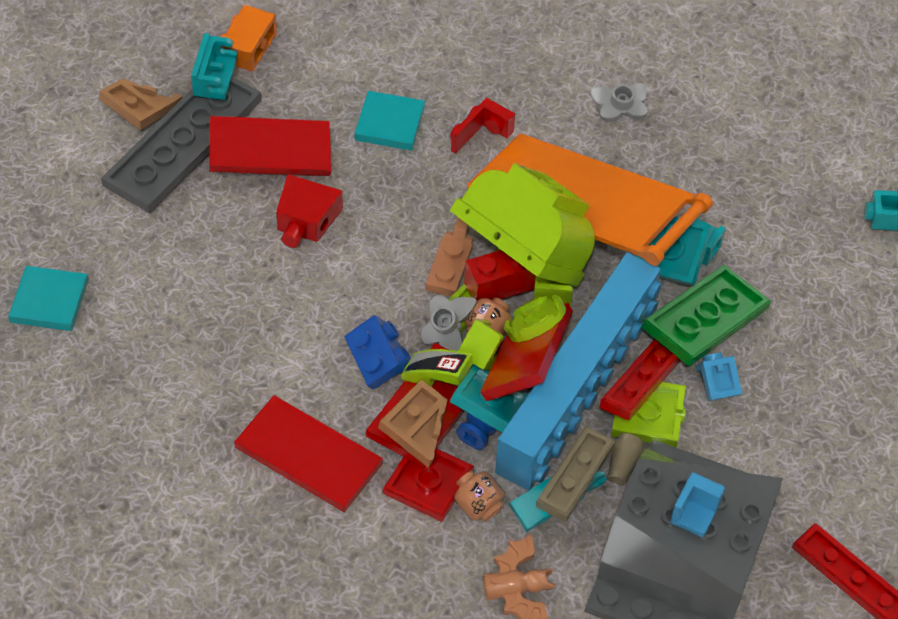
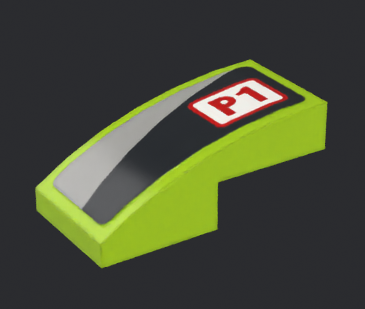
(439, 365)

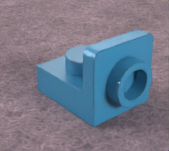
(719, 376)

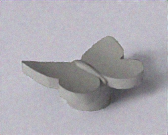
(620, 100)
(446, 321)

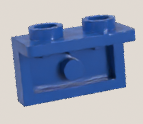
(377, 351)

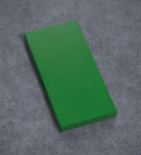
(706, 314)

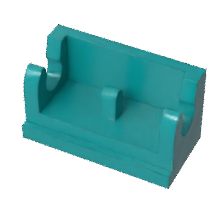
(213, 67)

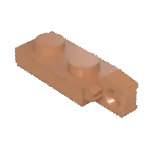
(450, 260)

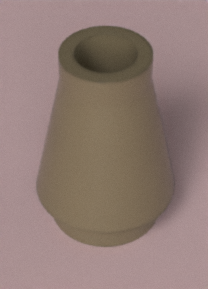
(624, 457)

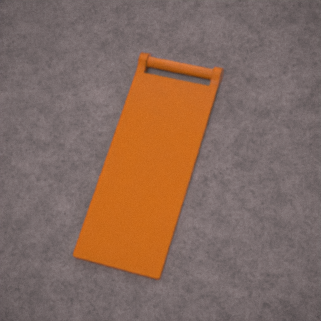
(623, 207)

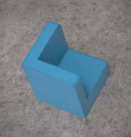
(697, 504)

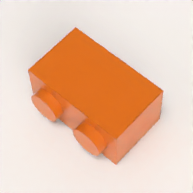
(251, 35)

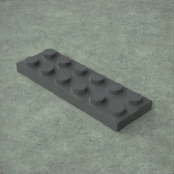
(174, 146)

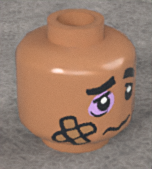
(492, 310)
(479, 495)

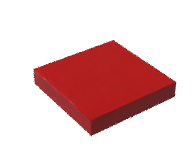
(428, 488)

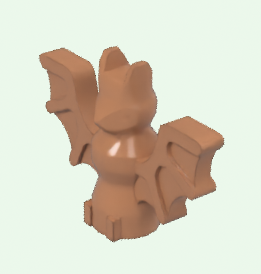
(512, 583)

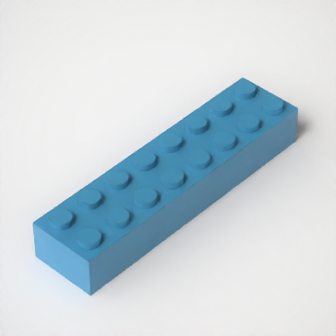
(577, 372)

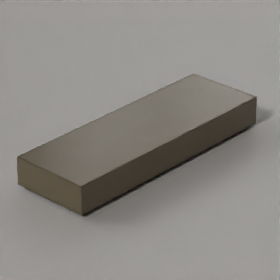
(575, 474)

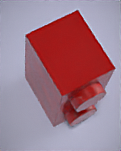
(496, 276)

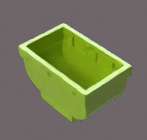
(534, 221)

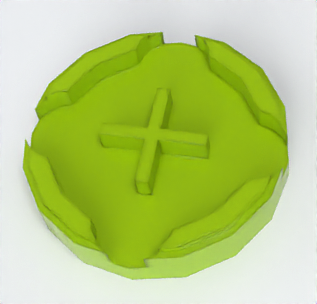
(535, 318)

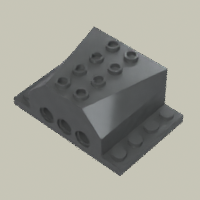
(666, 571)

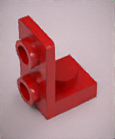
(488, 114)

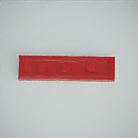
(639, 381)
(848, 572)

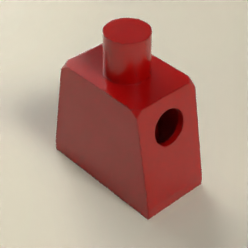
(306, 210)

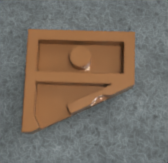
(137, 102)
(417, 422)

